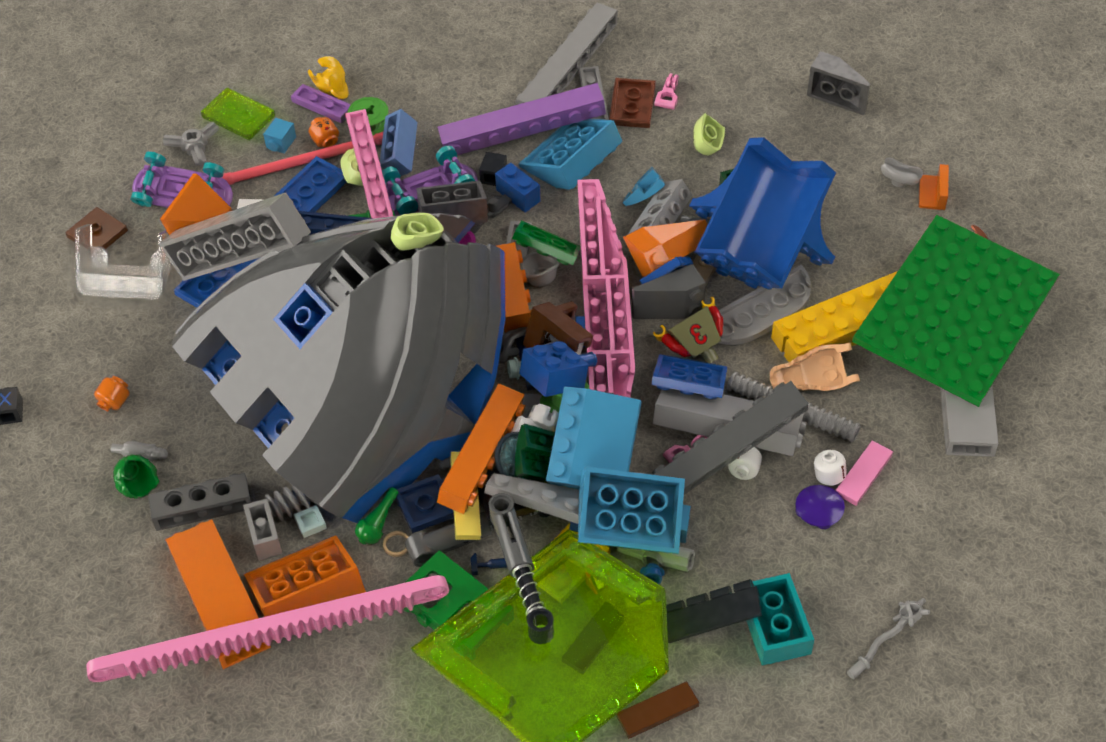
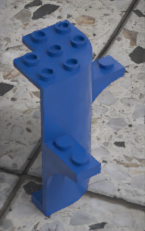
(765, 216)

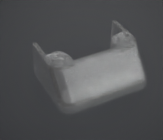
(103, 279)

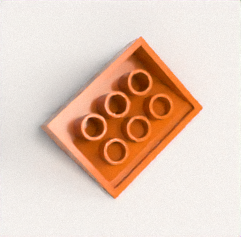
(305, 578)

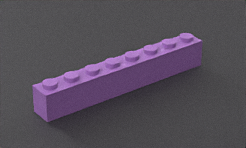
(523, 119)

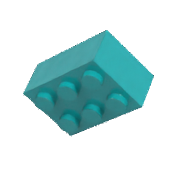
(783, 627)

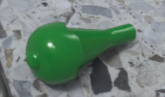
(370, 528)

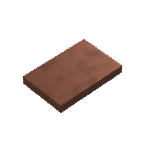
(632, 102)

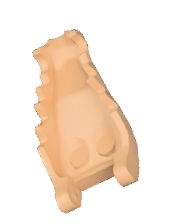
(816, 370)

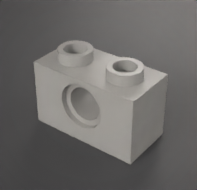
(262, 529)

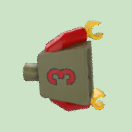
(695, 334)

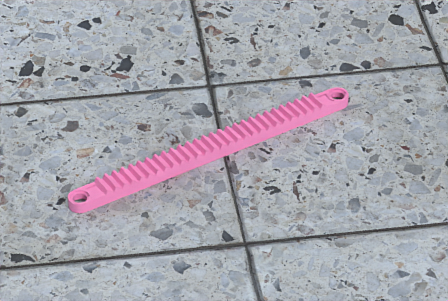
(266, 629)

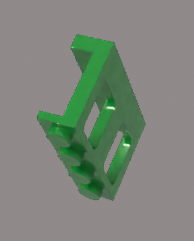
(464, 590)

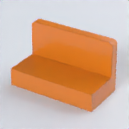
(934, 189)

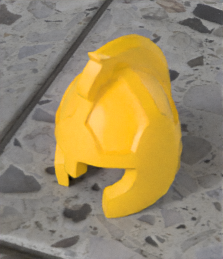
(332, 79)

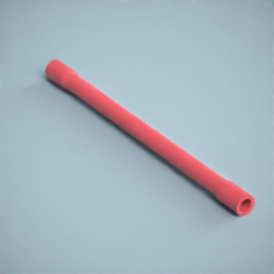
(233, 177)

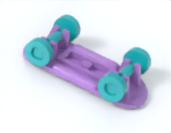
(161, 183)
(404, 192)

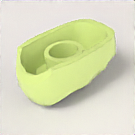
(708, 135)
(350, 168)
(415, 231)

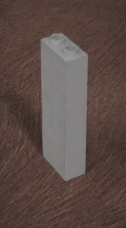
(702, 415)
(969, 428)

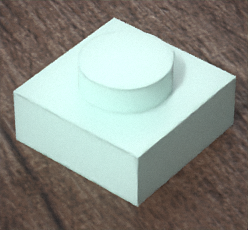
(310, 521)

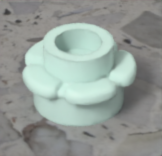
(513, 368)

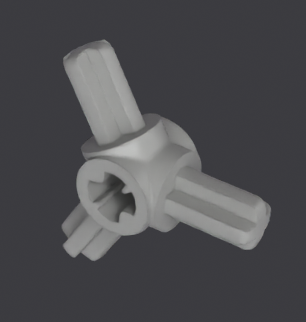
(193, 142)

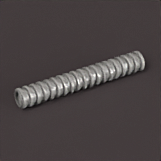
(813, 415)

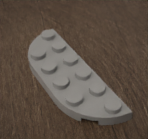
(755, 312)

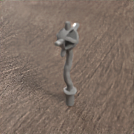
(908, 613)

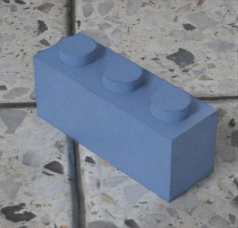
(398, 142)

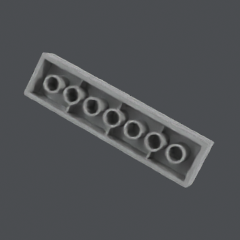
(235, 237)

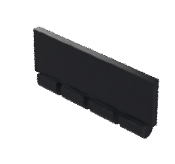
(708, 615)

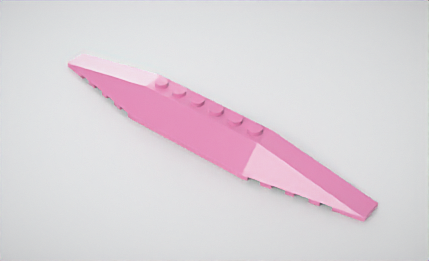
(605, 294)

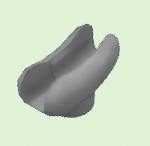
(901, 173)

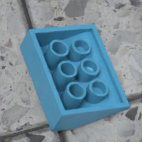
(572, 152)
(592, 432)
(630, 510)

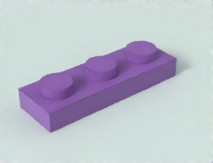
(320, 103)

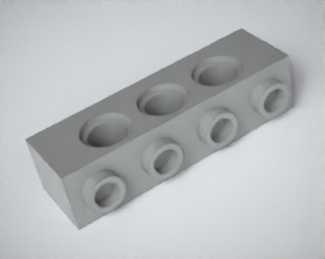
(665, 205)

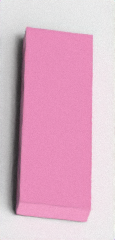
(864, 472)

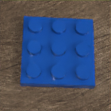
(689, 376)

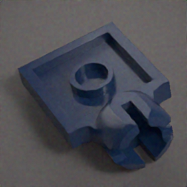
(420, 504)

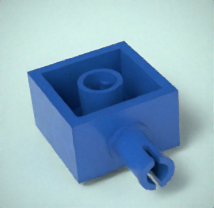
(555, 367)

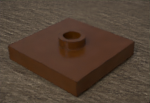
(104, 228)

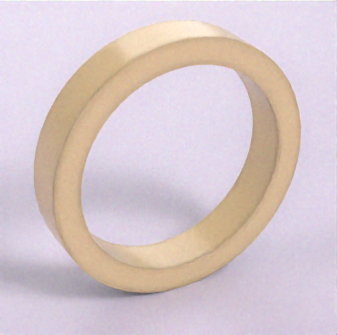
(394, 554)

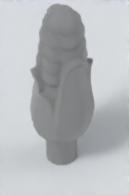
(145, 450)

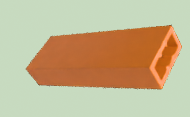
(213, 583)

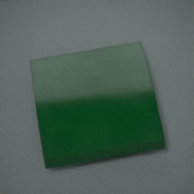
(533, 452)

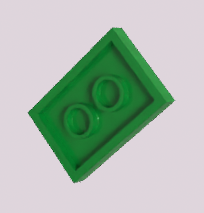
(546, 243)

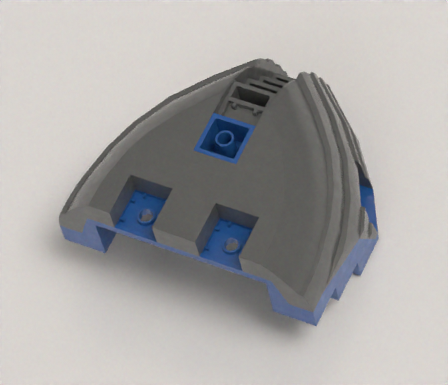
(355, 355)

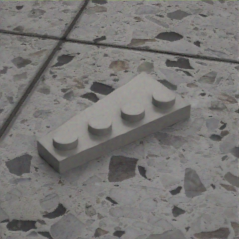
(544, 497)

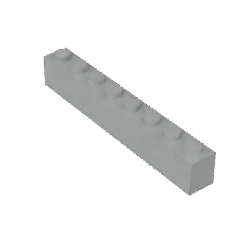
(572, 54)

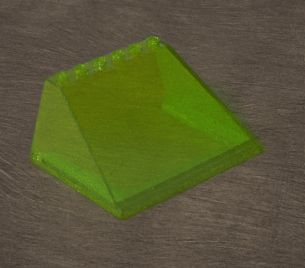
(602, 652)

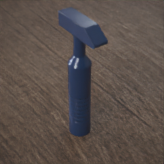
(492, 564)

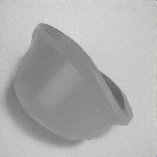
(539, 269)

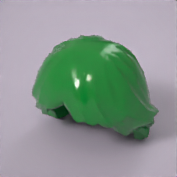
(135, 476)

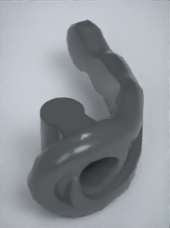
(506, 347)

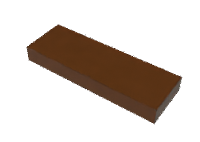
(657, 709)

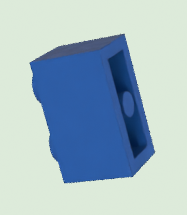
(518, 187)

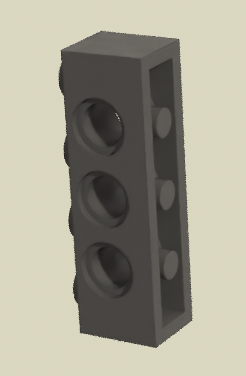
(191, 509)

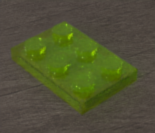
(238, 113)

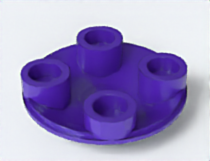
(819, 506)

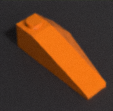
(659, 244)

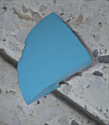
(645, 187)

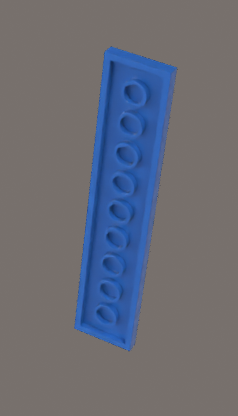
(307, 190)

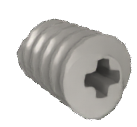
(287, 502)

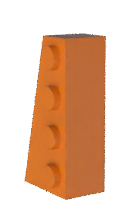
(516, 297)

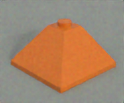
(193, 204)

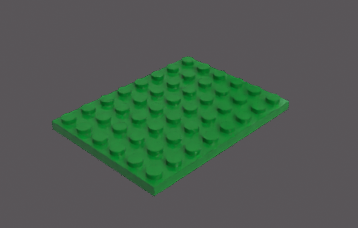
(956, 309)

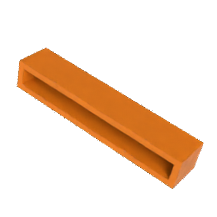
(478, 452)

